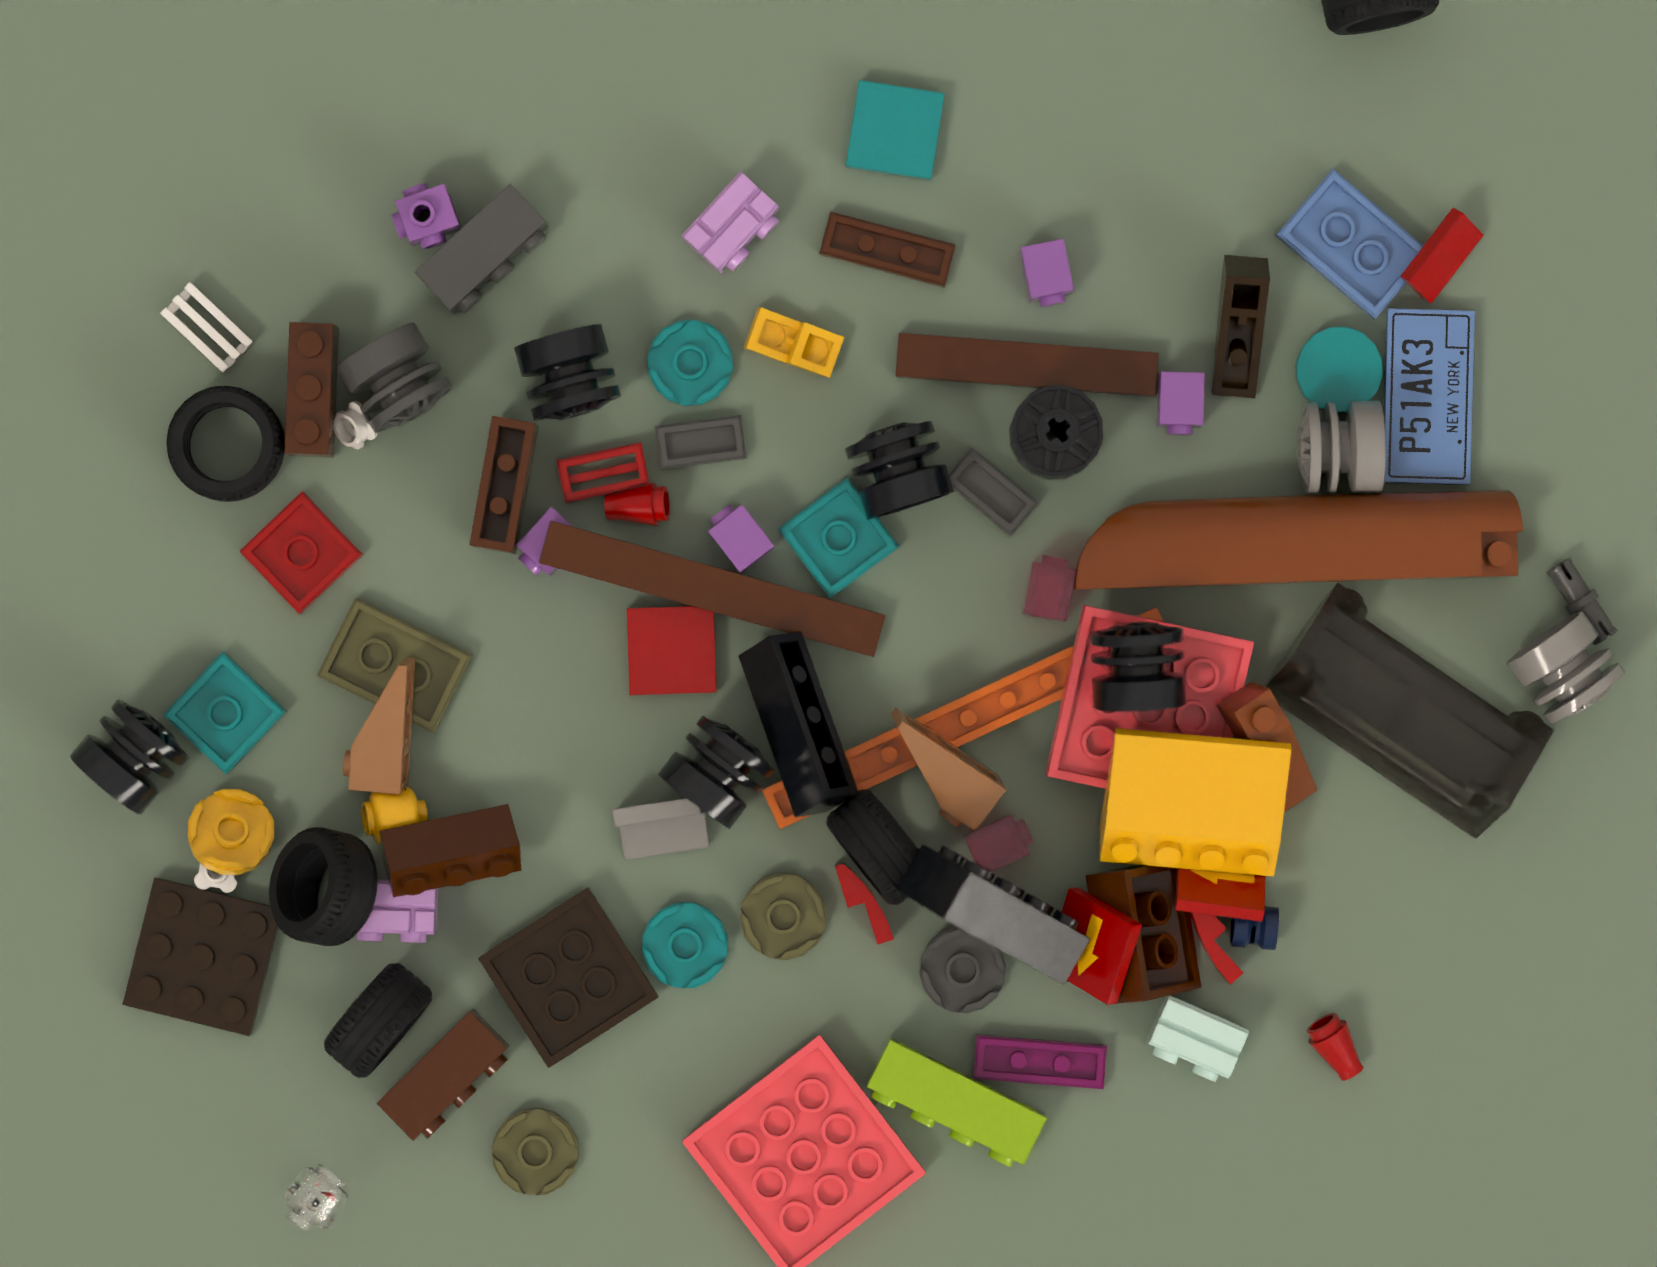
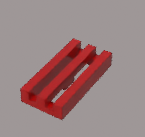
(567, 481)

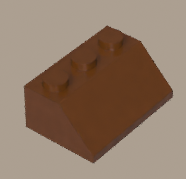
(1165, 948)

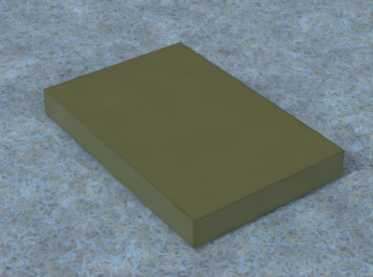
(372, 648)

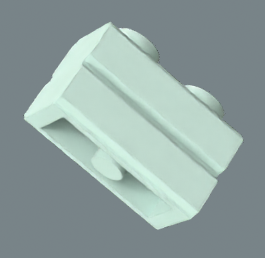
(1197, 1038)

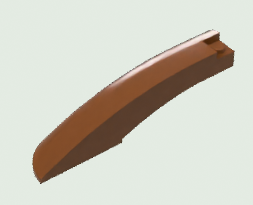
(1304, 540)

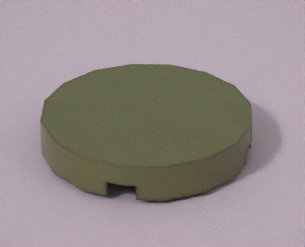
(783, 916)
(535, 1151)

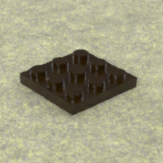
(201, 957)
(568, 977)

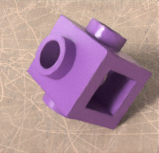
(441, 222)

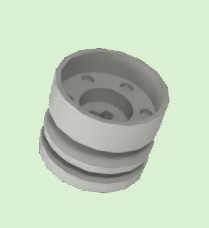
(1342, 447)
(1566, 668)

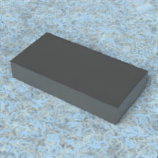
(700, 442)
(991, 492)

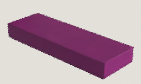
(1039, 1061)

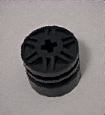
(567, 372)
(1052, 458)
(899, 469)
(1138, 668)
(129, 756)
(716, 771)

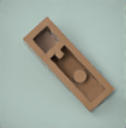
(382, 748)
(958, 782)

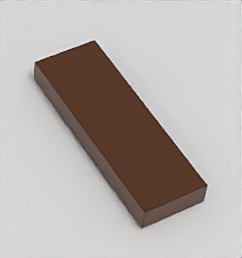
(887, 249)

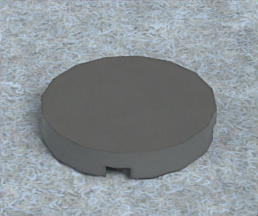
(961, 971)

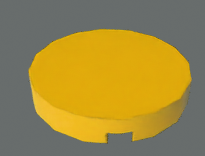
(230, 832)

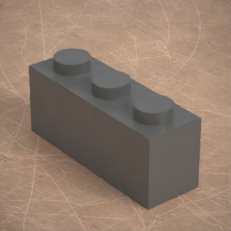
(483, 250)

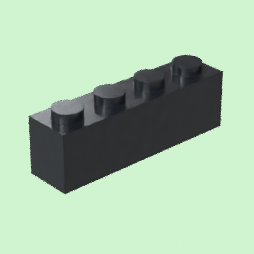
(798, 724)

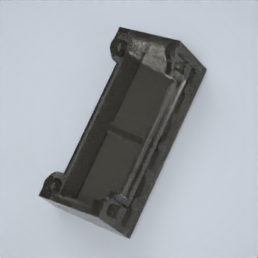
(1406, 715)

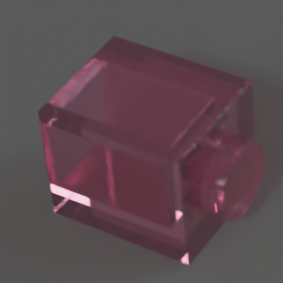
(1049, 589)
(999, 843)

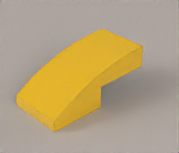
(793, 342)

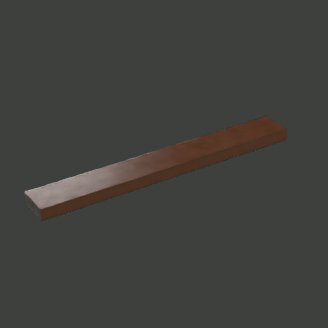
(711, 588)

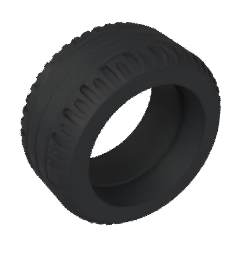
(1367, 16)
(180, 435)
(874, 842)
(348, 894)
(378, 1020)

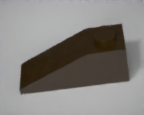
(1240, 325)

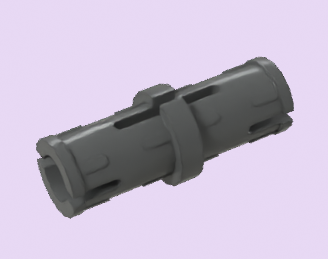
(1581, 598)

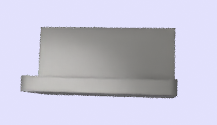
(661, 828)

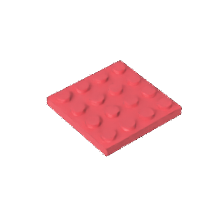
(1084, 737)
(803, 1156)

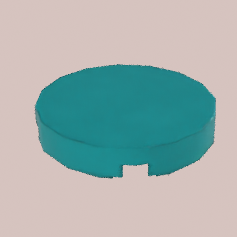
(690, 362)
(1338, 368)
(685, 945)

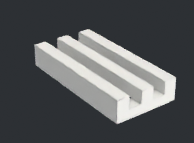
(180, 302)

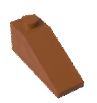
(1256, 715)

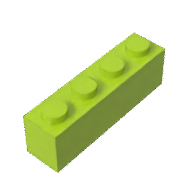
(955, 1101)

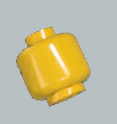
(391, 811)

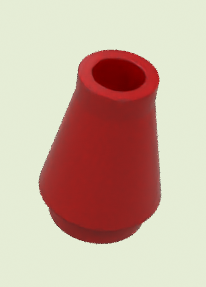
(639, 505)
(1335, 1045)

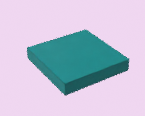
(895, 130)
(837, 538)
(225, 713)

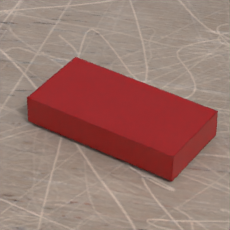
(1442, 255)

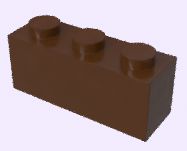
(311, 389)
(504, 485)
(450, 850)
(444, 1076)

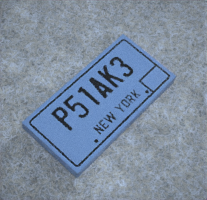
(1428, 396)

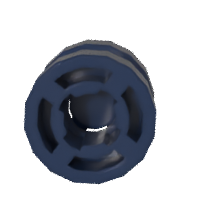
(1262, 933)

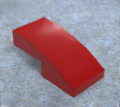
(856, 893)
(1207, 930)

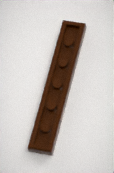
(1026, 364)

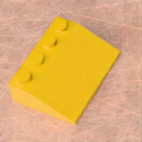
(1194, 802)

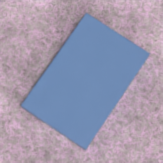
(1351, 243)

